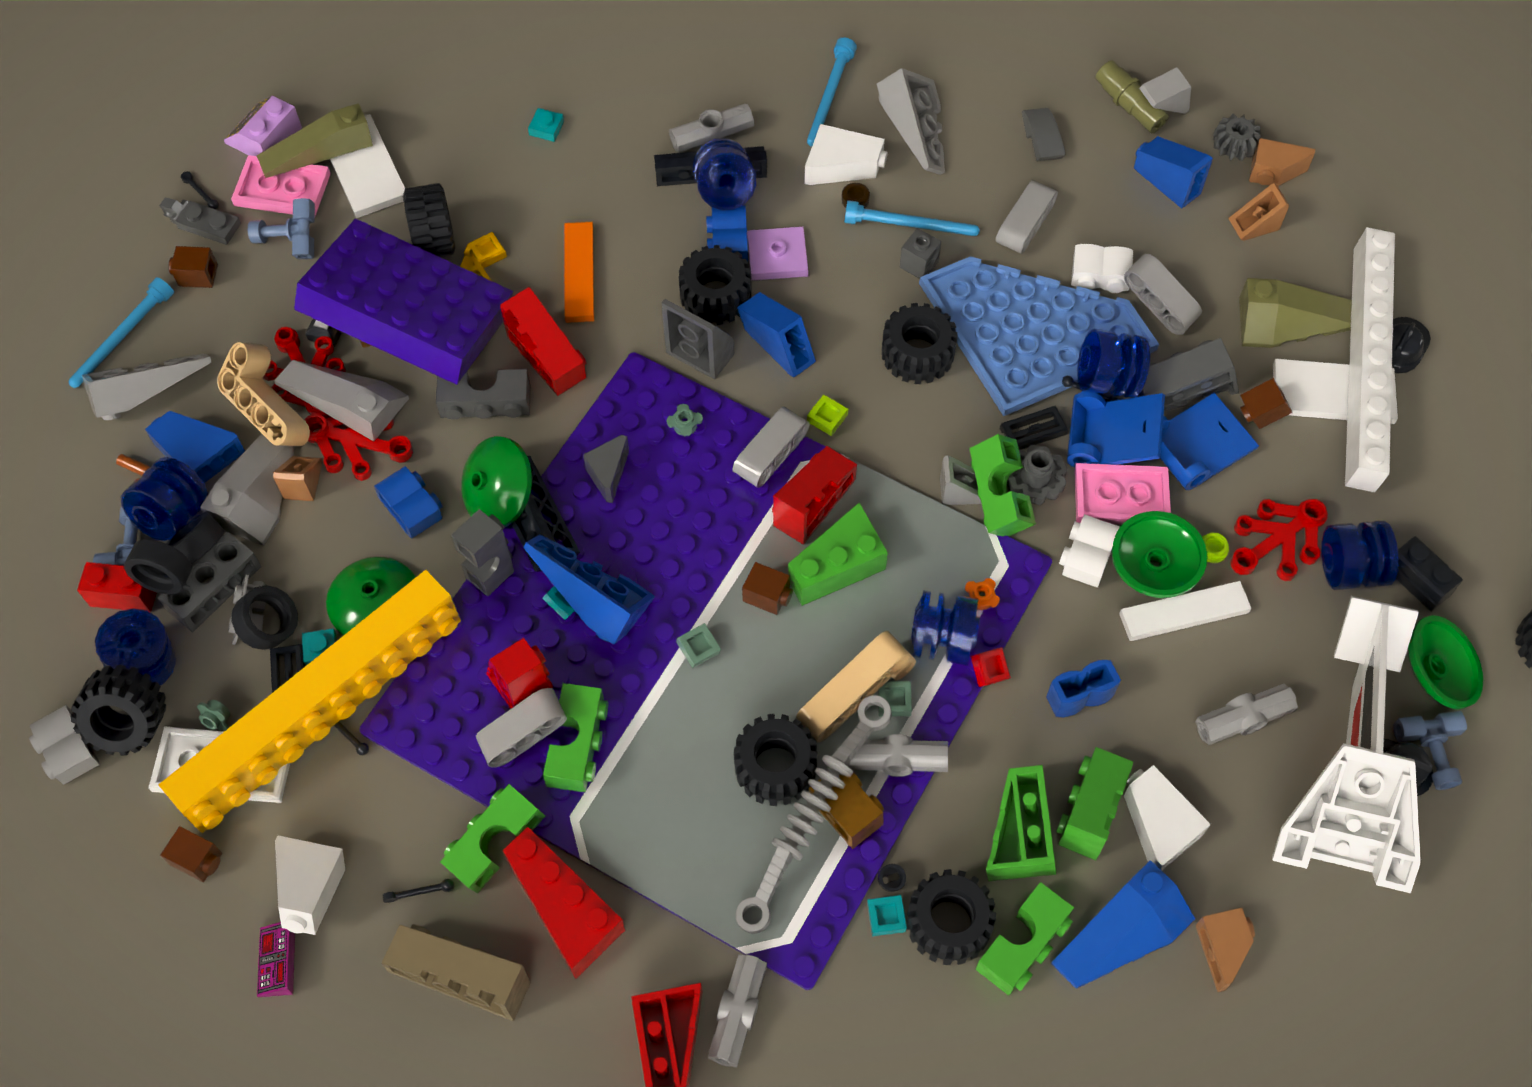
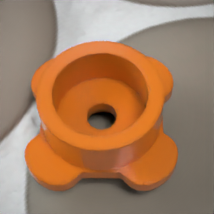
(987, 586)

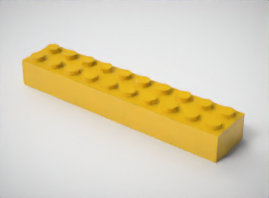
(311, 702)

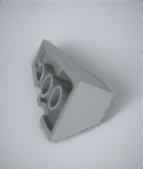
(913, 108)
(120, 390)
(351, 399)
(246, 495)

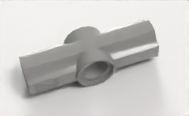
(711, 126)
(1246, 714)
(901, 755)
(737, 1010)

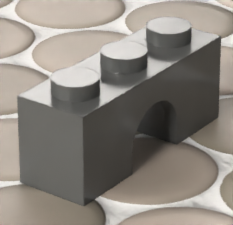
(505, 398)
(485, 550)

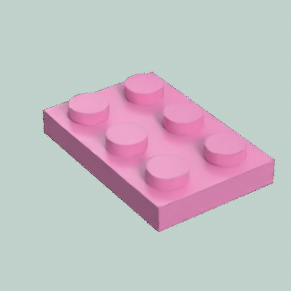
(279, 191)
(1120, 491)

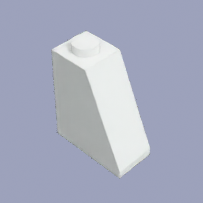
(843, 156)
(1162, 817)
(306, 882)

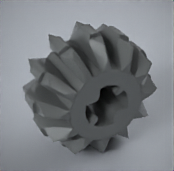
(1236, 137)

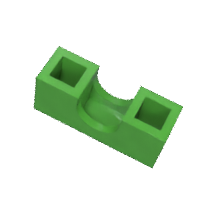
(993, 464)
(572, 765)
(469, 855)
(1009, 963)

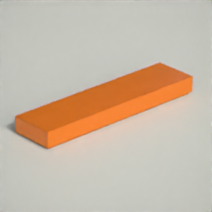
(579, 272)

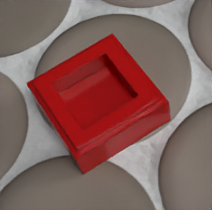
(990, 667)

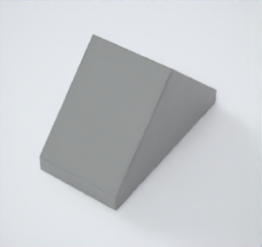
(1168, 92)
(958, 483)

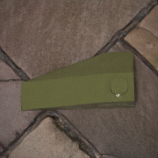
(326, 138)
(1286, 312)

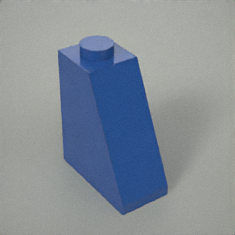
(1173, 169)
(778, 332)
(195, 443)

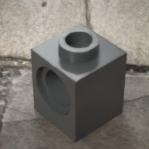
(920, 253)

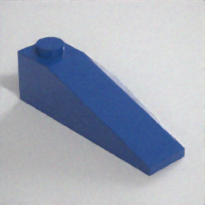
(600, 600)
(1133, 923)

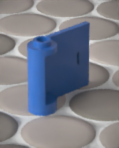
(1115, 429)
(1203, 442)

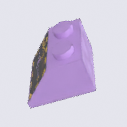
(264, 126)

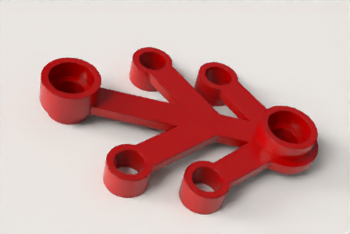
(291, 346)
(350, 440)
(1281, 534)

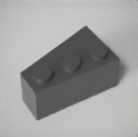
(1192, 375)

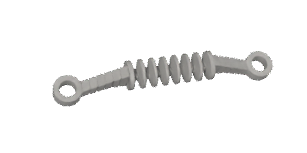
(786, 848)

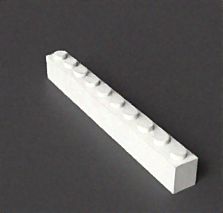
(1370, 361)

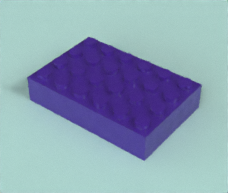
(402, 300)

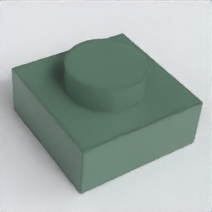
(698, 645)
(898, 696)

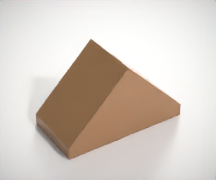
(1261, 214)
(298, 478)

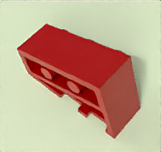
(542, 342)
(812, 494)
(518, 672)
(667, 1033)

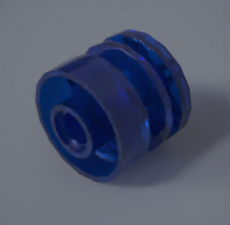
(724, 174)
(1113, 363)
(164, 498)
(1359, 555)
(946, 627)
(136, 641)

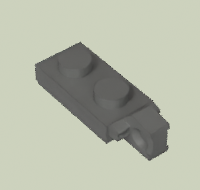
(201, 220)

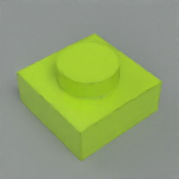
(827, 415)

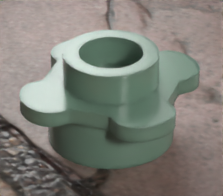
(687, 427)
(214, 715)

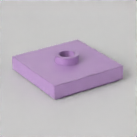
(777, 253)

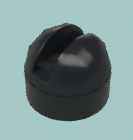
(894, 885)

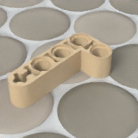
(244, 387)
(856, 681)

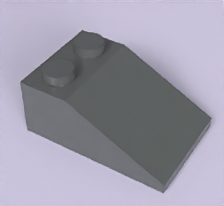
(695, 340)

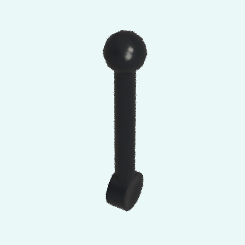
(188, 178)
(1068, 381)
(361, 748)
(447, 885)

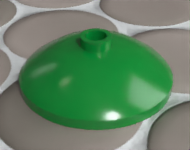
(497, 479)
(1162, 539)
(346, 597)
(1445, 662)

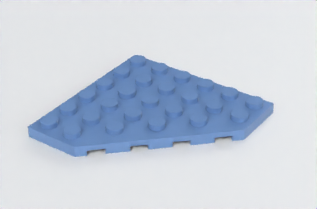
(1023, 328)

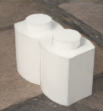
(1101, 267)
(1089, 551)

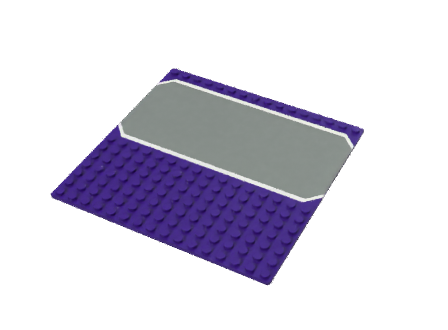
(665, 780)

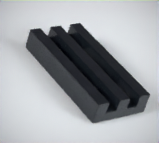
(1038, 438)
(275, 664)

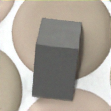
(607, 464)

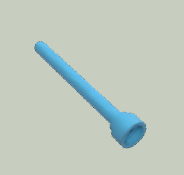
(844, 52)
(857, 213)
(157, 292)

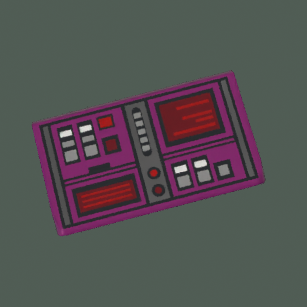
(275, 961)

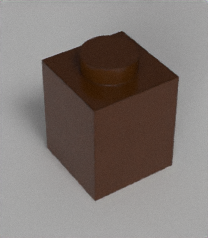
(193, 266)
(1265, 404)
(767, 588)
(192, 854)

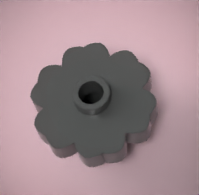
(1041, 475)

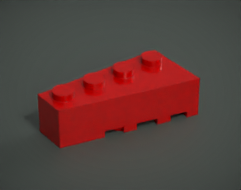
(566, 905)

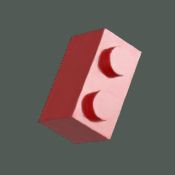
(113, 589)

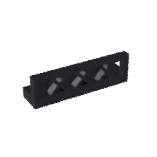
(678, 167)
(532, 523)

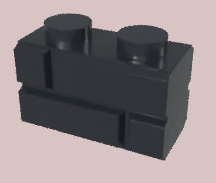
(1425, 574)

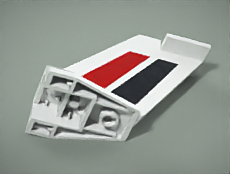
(1365, 799)

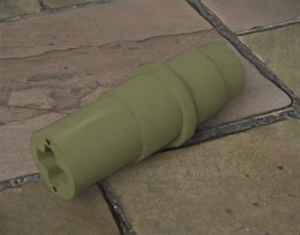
(1126, 93)

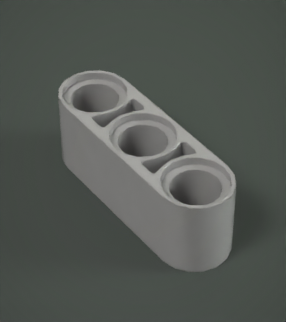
(1026, 216)
(1162, 294)
(770, 447)
(521, 727)

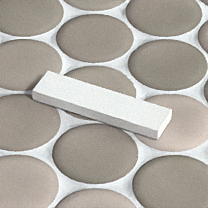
(1185, 611)

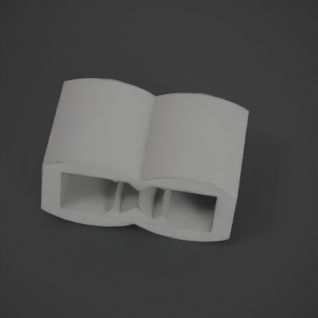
(61, 746)

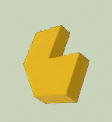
(482, 254)

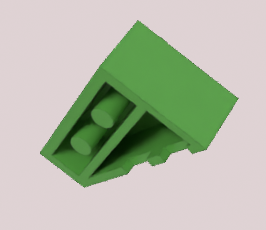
(838, 558)
(1094, 803)
(1023, 830)

